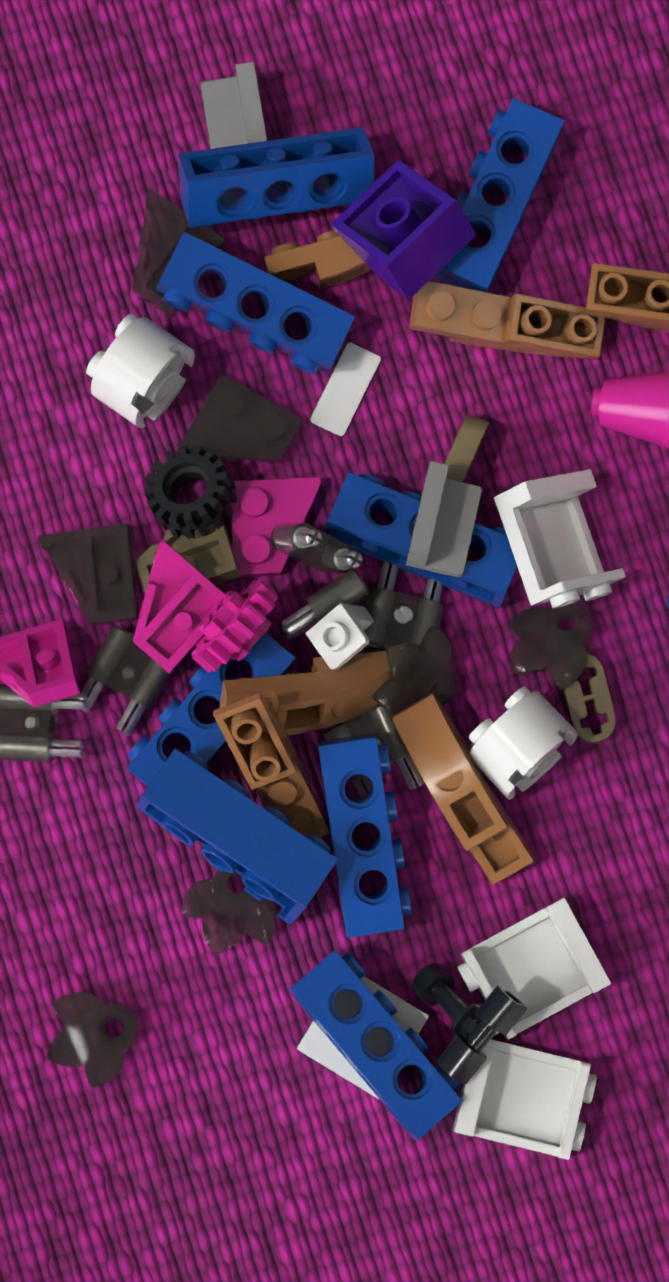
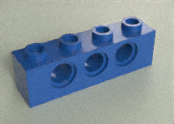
(534, 134)
(275, 177)
(324, 322)
(352, 525)
(179, 718)
(363, 911)
(316, 995)

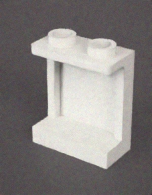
(554, 540)
(539, 961)
(526, 1100)

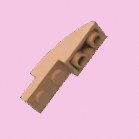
(328, 258)
(629, 296)
(506, 322)
(316, 698)
(271, 763)
(461, 789)

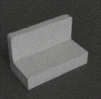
(234, 108)
(443, 523)

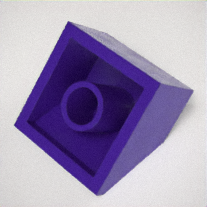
(404, 229)

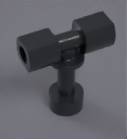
(471, 1024)

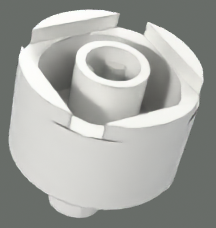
(139, 370)
(520, 742)

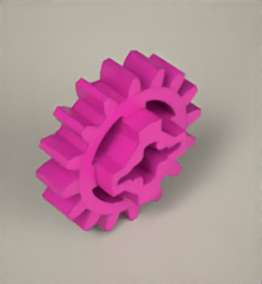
(234, 625)

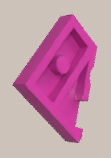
(257, 512)
(173, 607)
(39, 664)

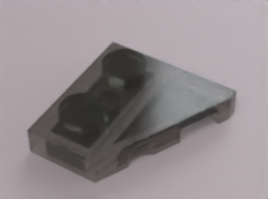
(160, 234)
(98, 570)

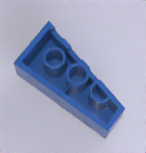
(238, 833)

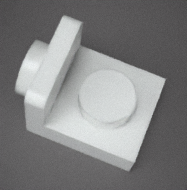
(341, 634)

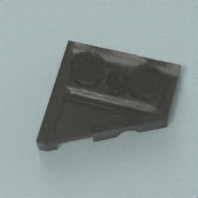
(242, 425)

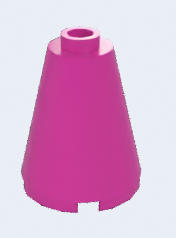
(635, 406)

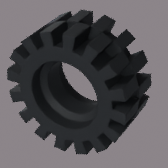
(174, 475)

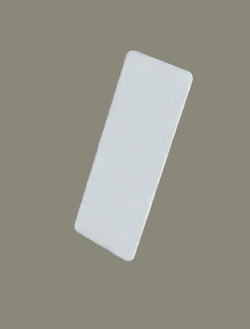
(345, 389)

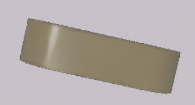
(465, 447)
(601, 703)

